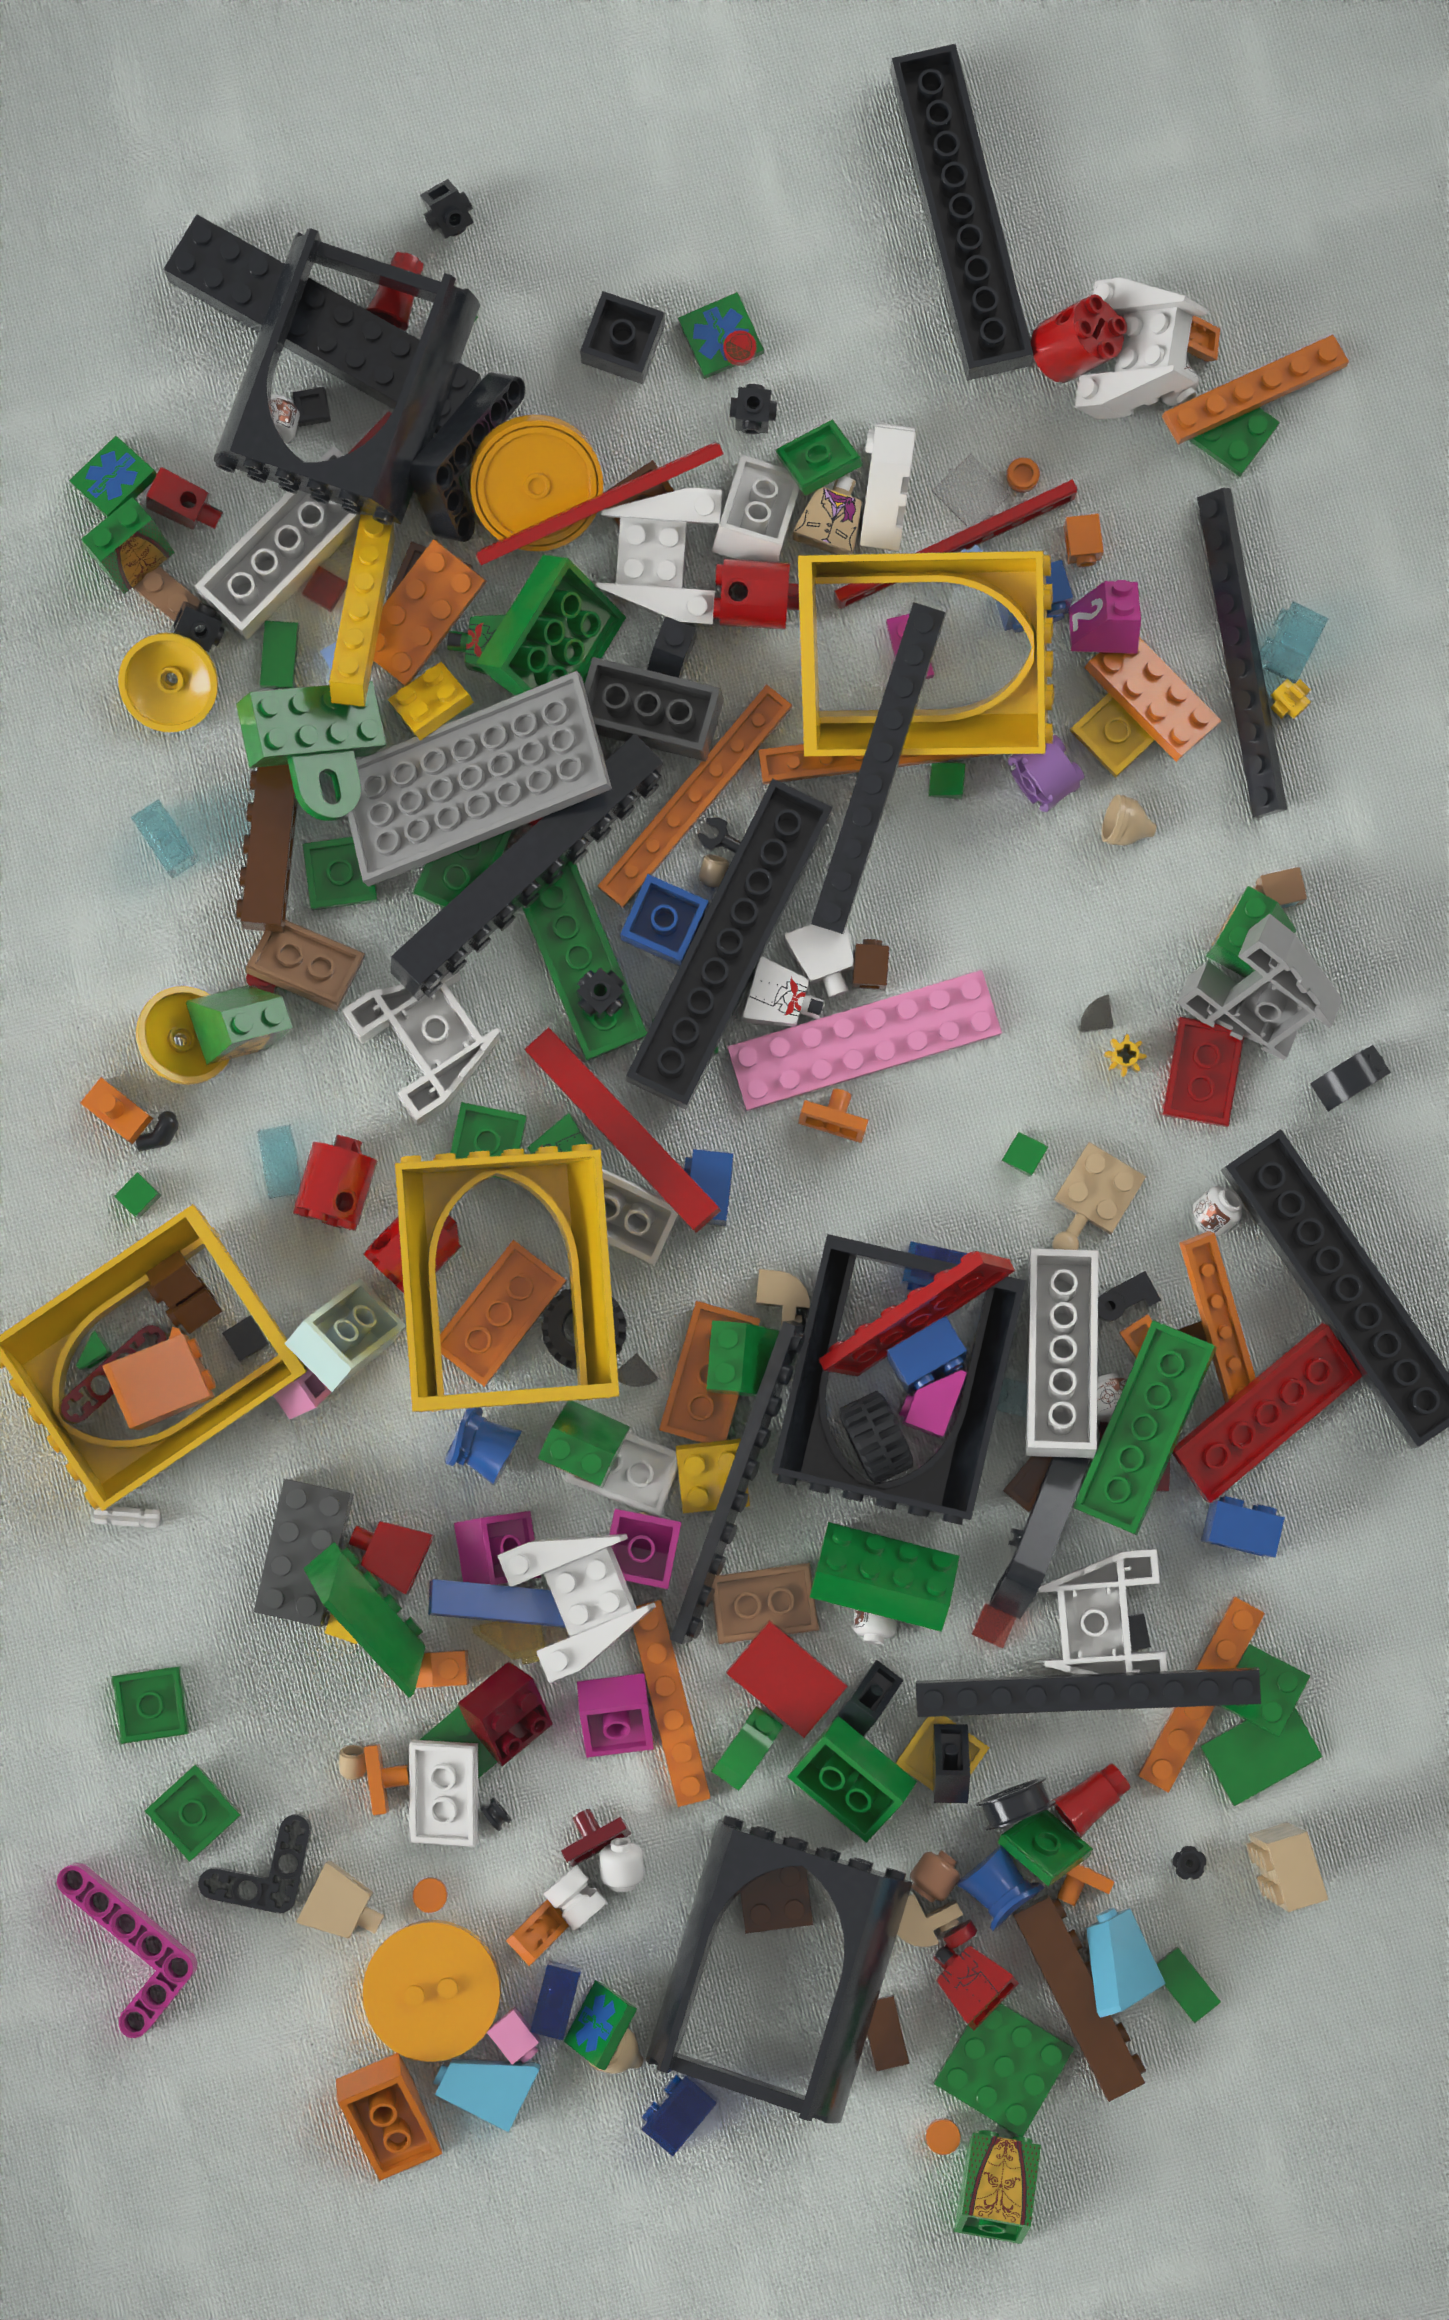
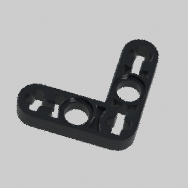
(265, 1885)

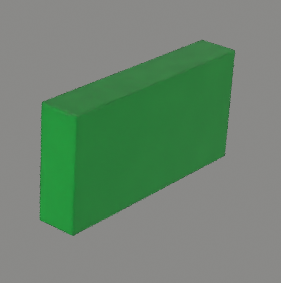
(279, 654)
(1187, 1985)

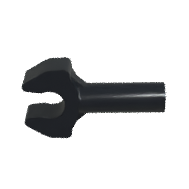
(723, 838)

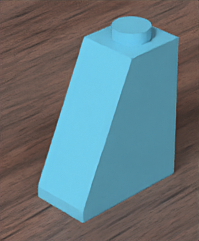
(1120, 1962)
(487, 2088)

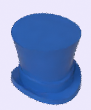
(482, 1445)
(999, 1886)

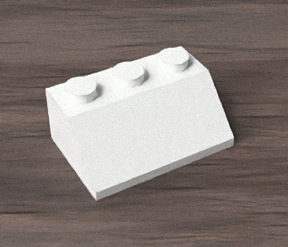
(636, 1218)

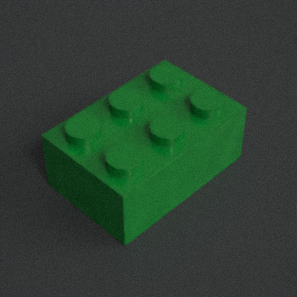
(852, 1779)

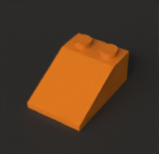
(387, 2116)

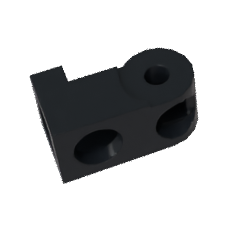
(1115, 1301)

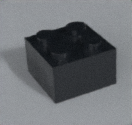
(622, 337)

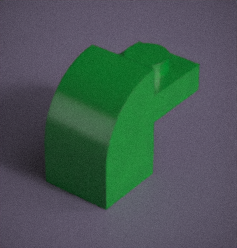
(747, 1748)

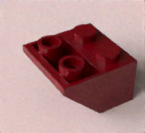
(506, 1712)

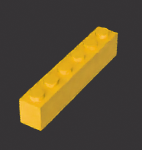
(361, 612)

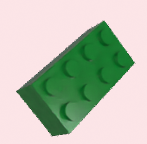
(885, 1576)

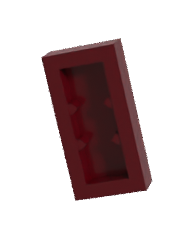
(593, 1837)

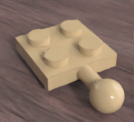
(1097, 1192)

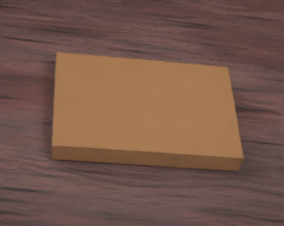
(306, 964)
(752, 1598)

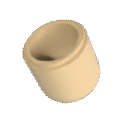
(713, 870)
(350, 1765)

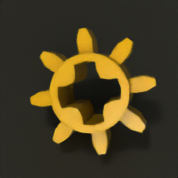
(1290, 698)
(1132, 1049)

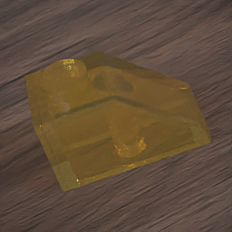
(513, 1639)

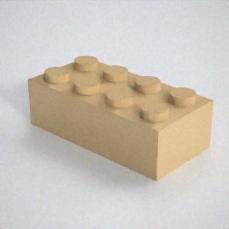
(1286, 1867)

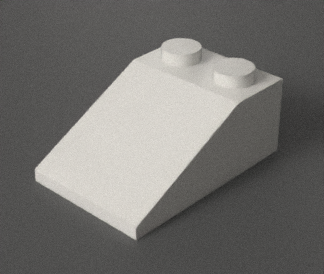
(756, 512)

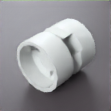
(575, 1897)

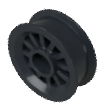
(1015, 1803)

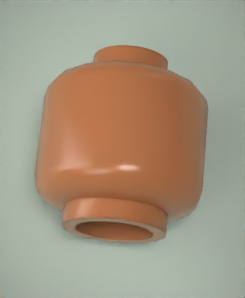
(934, 1876)

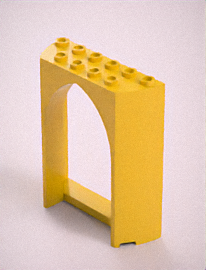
(1003, 723)
(574, 1195)
(44, 1343)

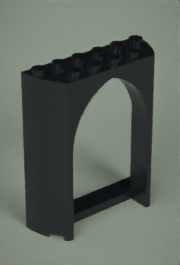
(378, 472)
(953, 1474)
(870, 1917)

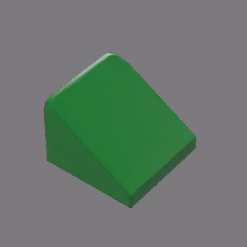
(947, 780)
(1025, 1154)
(137, 1195)
(94, 1352)

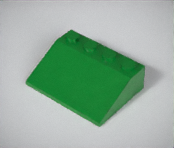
(551, 628)
(368, 1615)

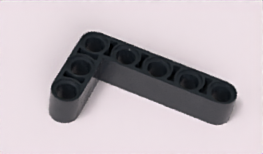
(452, 449)
(1040, 1536)

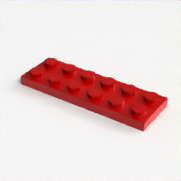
(923, 1307)
(1266, 1413)

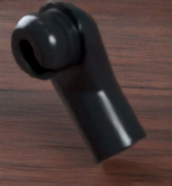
(162, 1133)

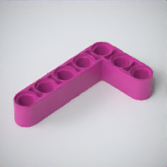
(134, 1941)

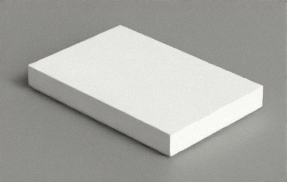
(639, 1475)
(443, 1793)

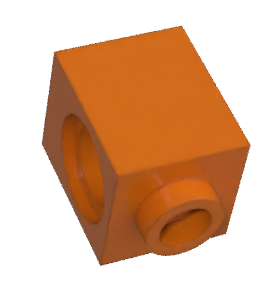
(1083, 540)

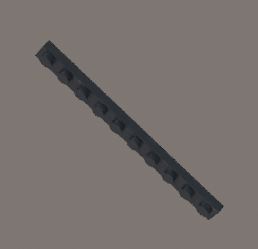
(1242, 653)
(878, 768)
(742, 1471)
(1088, 1692)

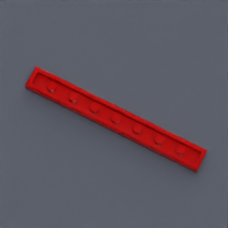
(599, 503)
(973, 535)
(622, 1130)

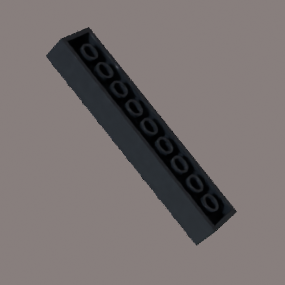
(961, 212)
(325, 326)
(522, 872)
(729, 944)
(1344, 1286)

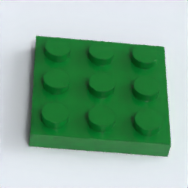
(1004, 2068)

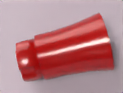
(392, 304)
(1091, 1799)

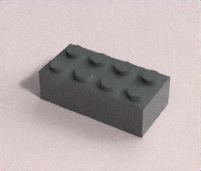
(656, 707)
(303, 1527)

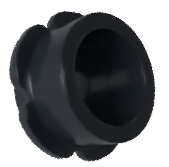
(1197, 1868)

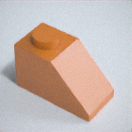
(444, 1669)

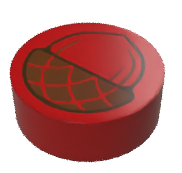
(739, 348)
(960, 1934)

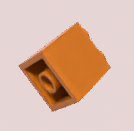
(159, 1381)

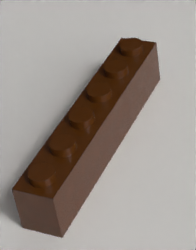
(268, 850)
(1074, 1991)

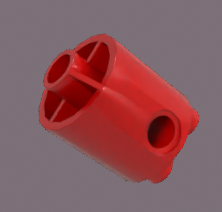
(1078, 339)
(767, 595)
(335, 1183)
(386, 1250)

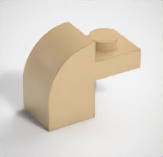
(783, 1291)
(918, 1928)

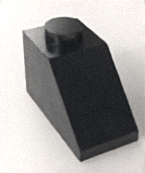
(672, 648)
(870, 1698)
(951, 1763)

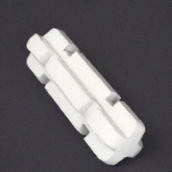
(128, 1517)

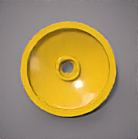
(157, 700)
(158, 1024)

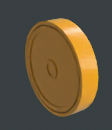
(532, 473)
(432, 1990)

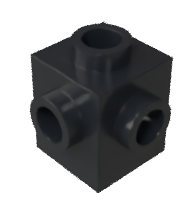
(447, 209)
(753, 420)
(192, 616)
(604, 1005)

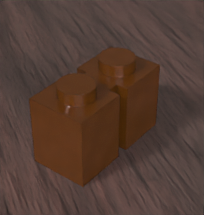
(183, 1292)

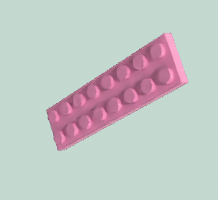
(864, 1040)

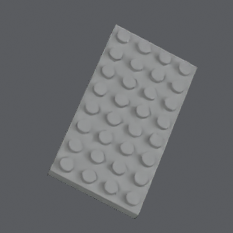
(476, 778)

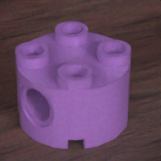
(1047, 775)

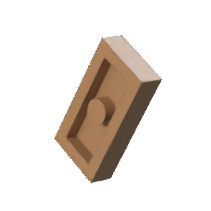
(164, 592)

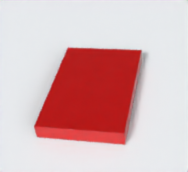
(1202, 1073)
(786, 1679)

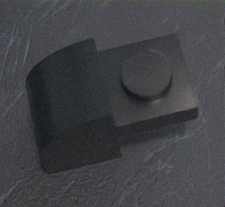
(1350, 1077)

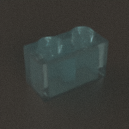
(1293, 642)
(165, 838)

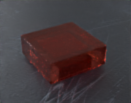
(325, 589)
(993, 1626)

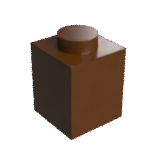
(870, 965)

